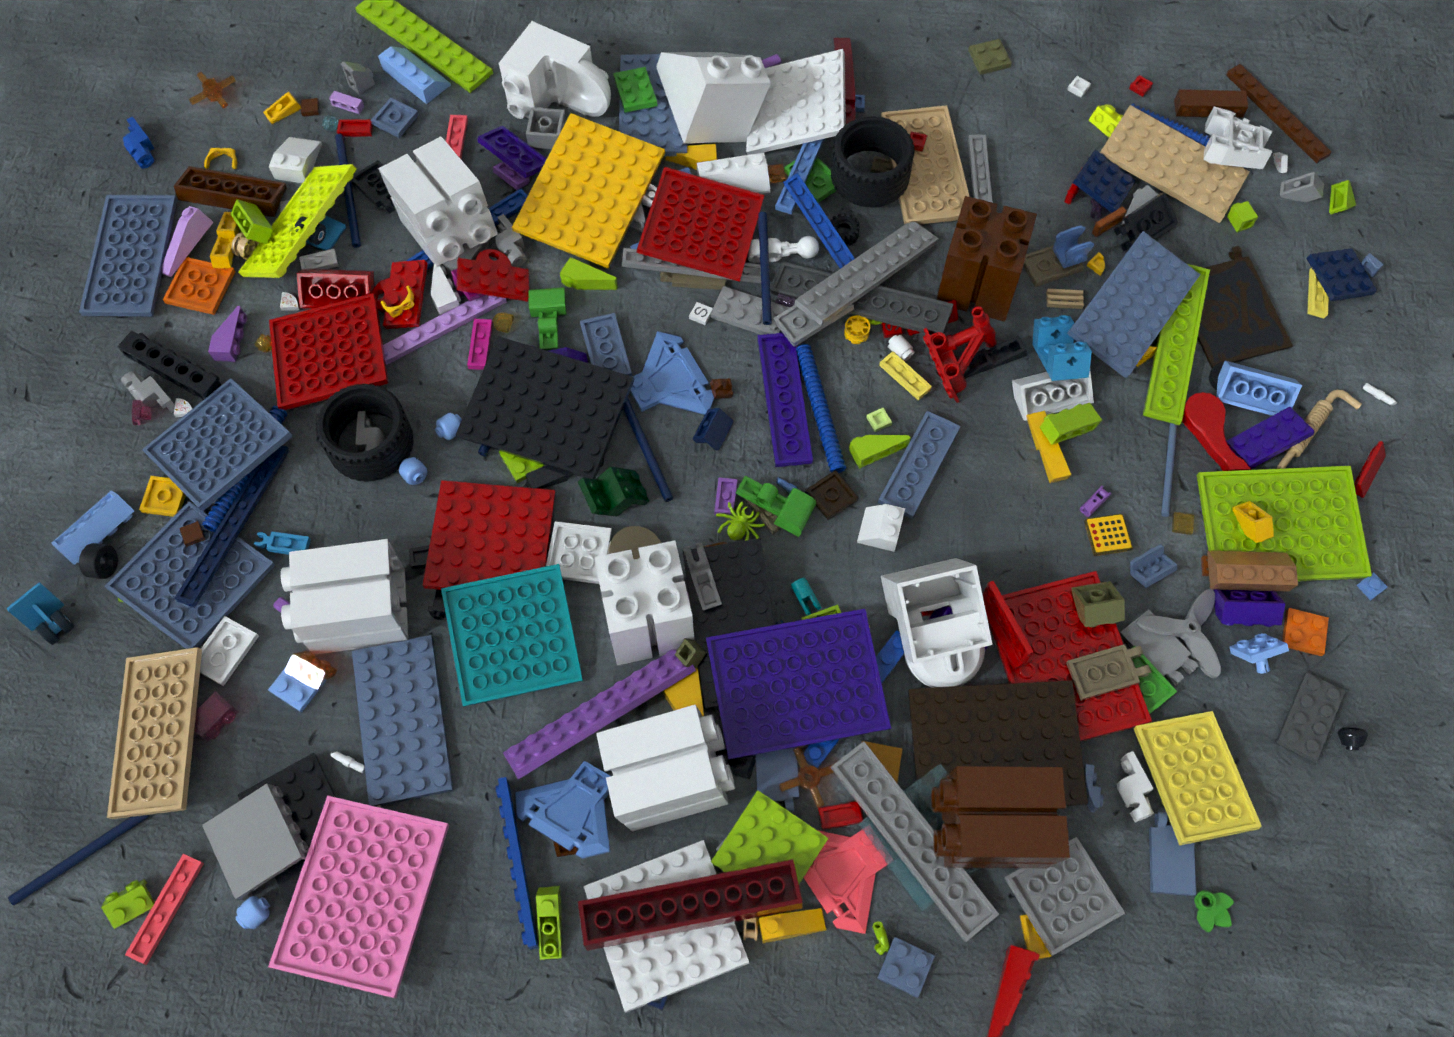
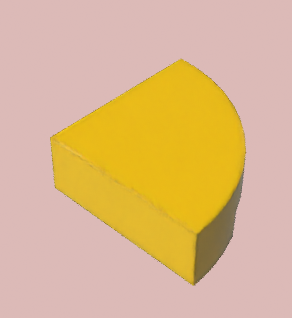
(1097, 263)

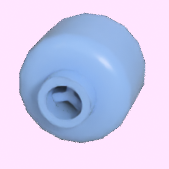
(448, 426)
(412, 469)
(252, 912)

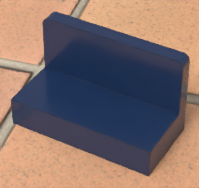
(713, 428)

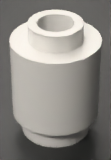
(901, 347)

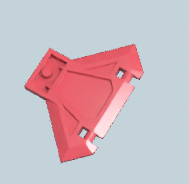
(846, 875)

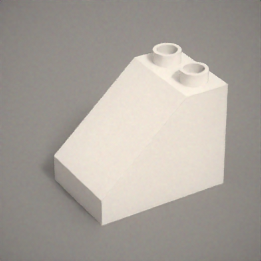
(713, 94)

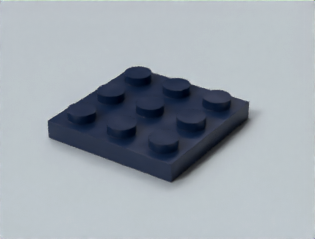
(1104, 181)
(1341, 274)

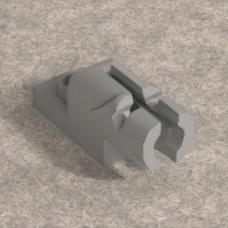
(510, 243)
(147, 391)
(366, 435)
(702, 578)

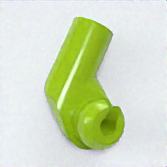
(881, 935)

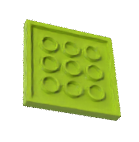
(768, 836)

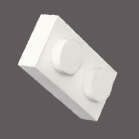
(319, 260)

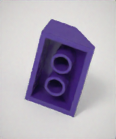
(1249, 607)

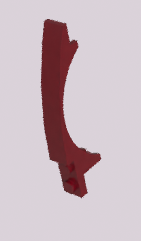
(845, 44)

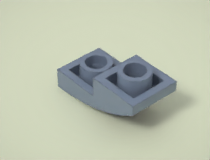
(1094, 795)

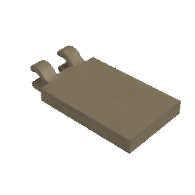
(692, 281)
(1106, 671)

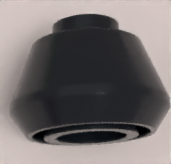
(1352, 737)

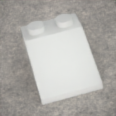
(294, 159)

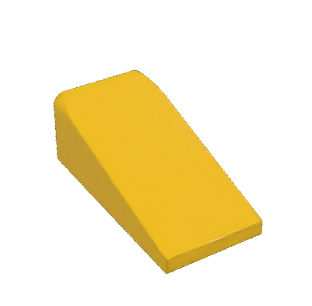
(282, 108)

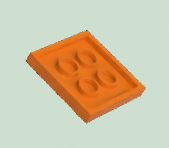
(198, 286)

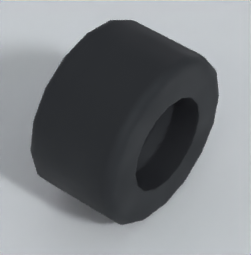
(98, 561)

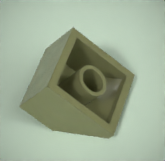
(1098, 604)

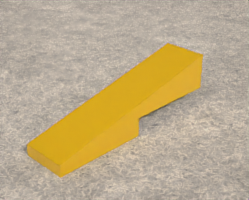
(222, 251)
(1051, 455)

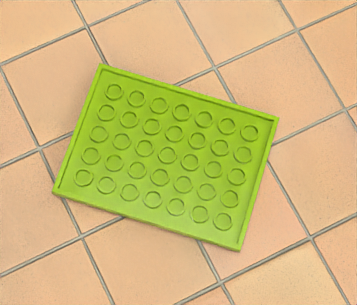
(1311, 514)

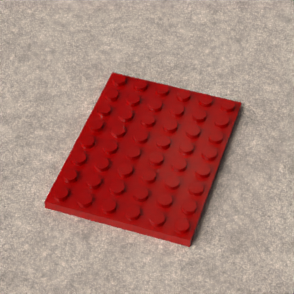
(1058, 635)

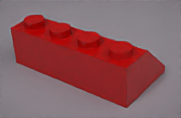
(327, 287)

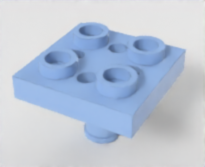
(1259, 650)

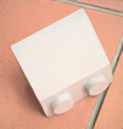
(881, 526)

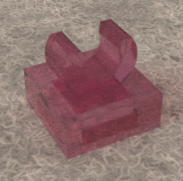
(140, 412)

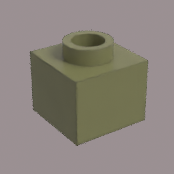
(690, 653)

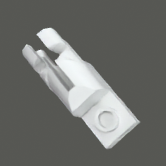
(1135, 788)

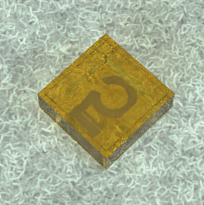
(1182, 523)

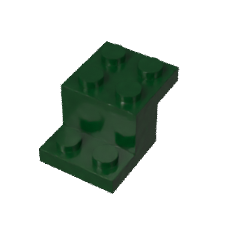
(613, 491)

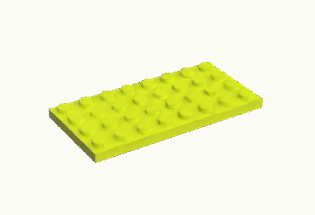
(310, 201)

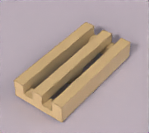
(1065, 296)

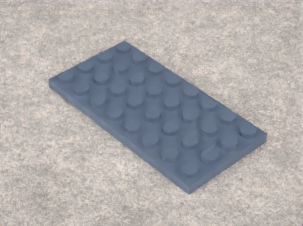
(652, 124)
(128, 255)
(1134, 304)
(401, 721)

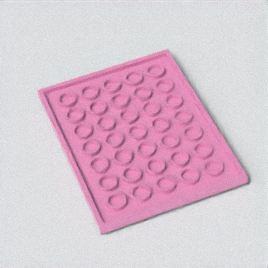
(360, 897)

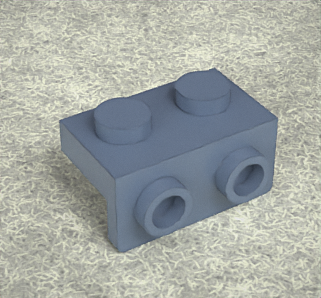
(1152, 566)

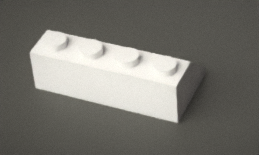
(744, 172)
(1040, 393)

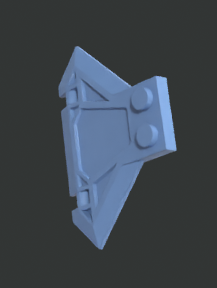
(671, 378)
(570, 811)

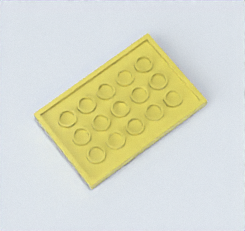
(1197, 778)

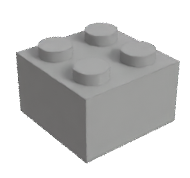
(544, 127)

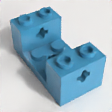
(1058, 351)

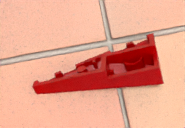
(1013, 979)

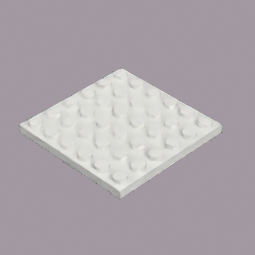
(801, 103)
(671, 962)

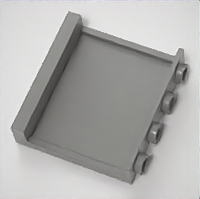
(255, 840)

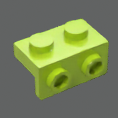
(128, 903)

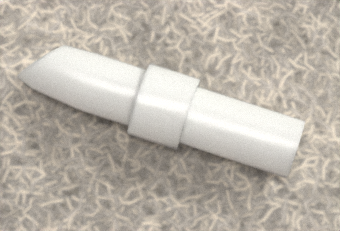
(1379, 394)
(348, 761)

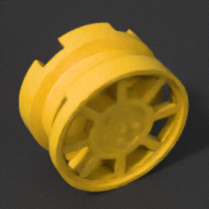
(857, 329)

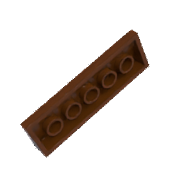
(224, 188)

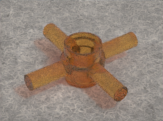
(212, 90)
(801, 780)

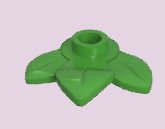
(1215, 912)

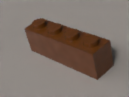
(1201, 102)

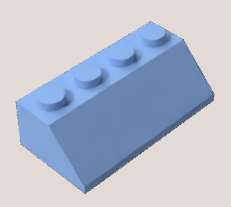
(413, 73)
(1256, 389)
(93, 526)

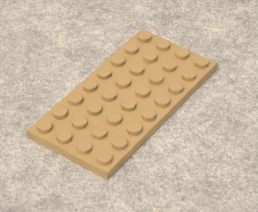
(1173, 164)
(937, 175)
(155, 734)

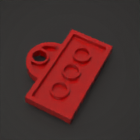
(492, 277)
(395, 291)

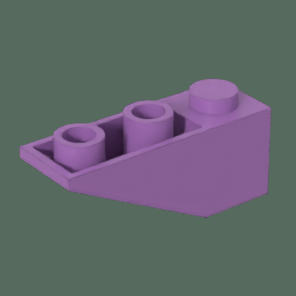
(227, 338)

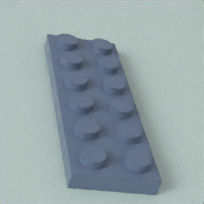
(919, 463)

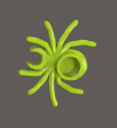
(740, 523)

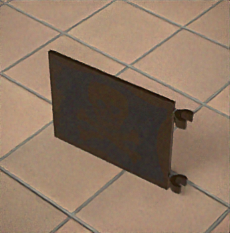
(1238, 314)

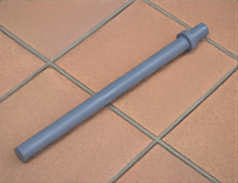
(1169, 470)

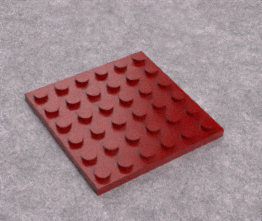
(701, 224)
(327, 351)
(487, 532)

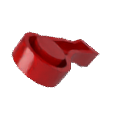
(1205, 419)

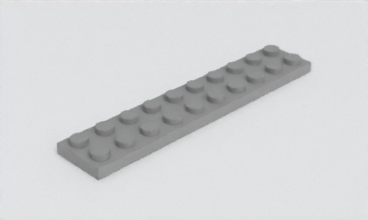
(865, 272)
(913, 841)

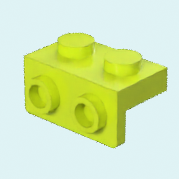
(1105, 119)

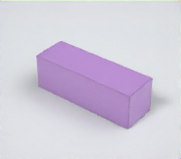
(346, 102)

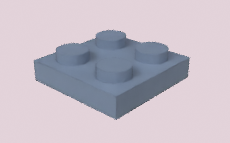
(395, 117)
(905, 967)

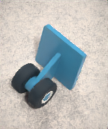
(325, 234)
(41, 606)

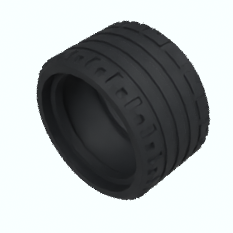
(874, 135)
(342, 409)

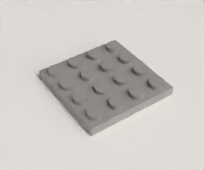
(1065, 899)

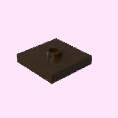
(832, 495)

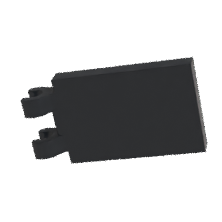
(373, 187)
(1152, 217)

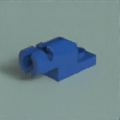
(138, 144)

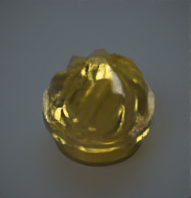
(263, 343)

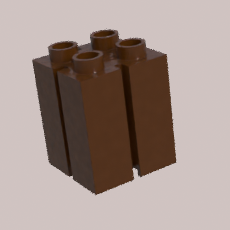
(986, 257)
(1001, 817)

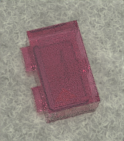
(213, 716)

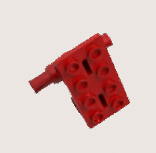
(942, 348)

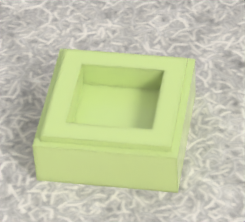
(879, 419)

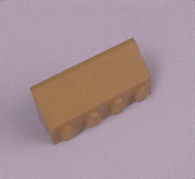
(1251, 571)

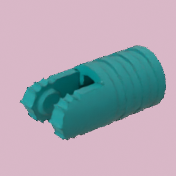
(805, 593)

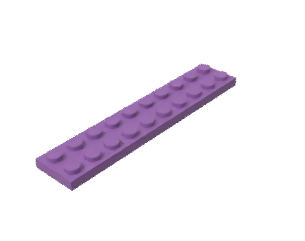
(596, 713)

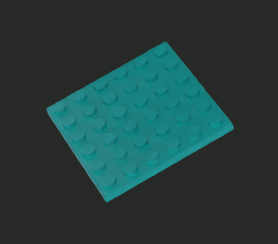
(511, 635)

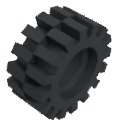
(848, 222)

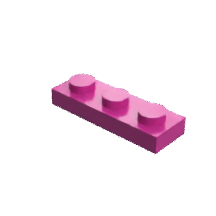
(480, 343)

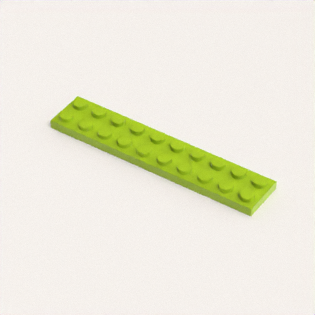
(426, 42)
(1175, 355)

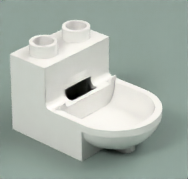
(571, 82)
(948, 647)

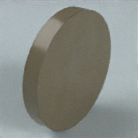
(631, 539)

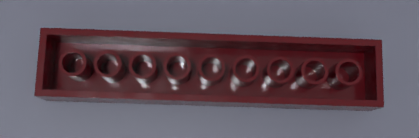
(689, 905)

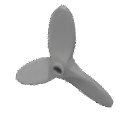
(1190, 632)

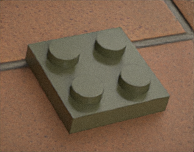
(989, 56)

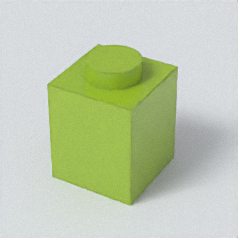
(1242, 216)

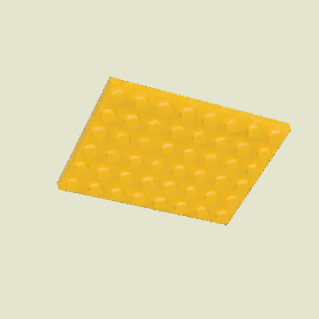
(588, 190)

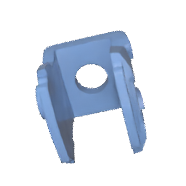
(1067, 247)

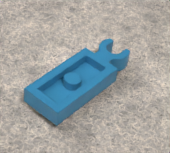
(283, 542)

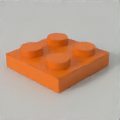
(1305, 631)

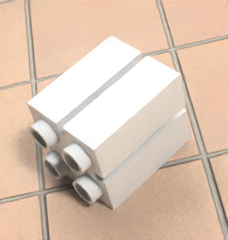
(439, 201)
(345, 597)
(645, 601)
(665, 767)

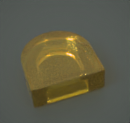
(503, 322)

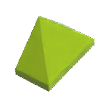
(1341, 197)

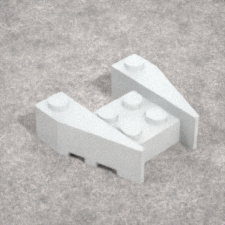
(1235, 141)

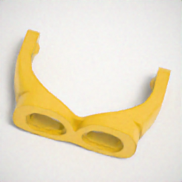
(215, 152)
(409, 299)

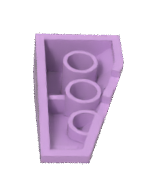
(187, 234)

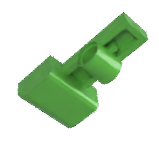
(547, 306)
(791, 511)

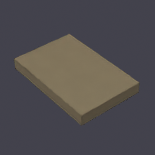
(1045, 267)

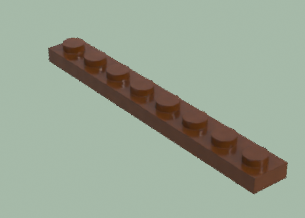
(1278, 113)

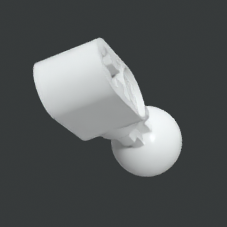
(806, 247)

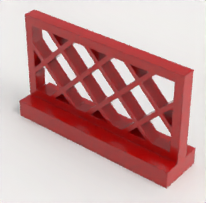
(1006, 628)

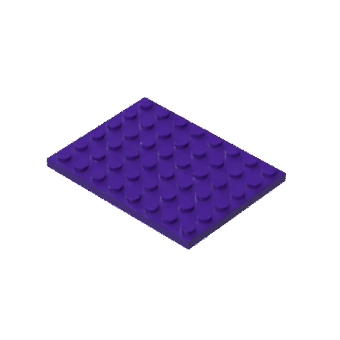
(797, 684)

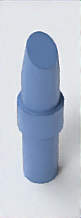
(784, 484)

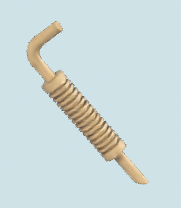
(1315, 420)

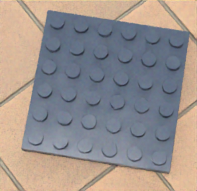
(217, 444)
(163, 564)

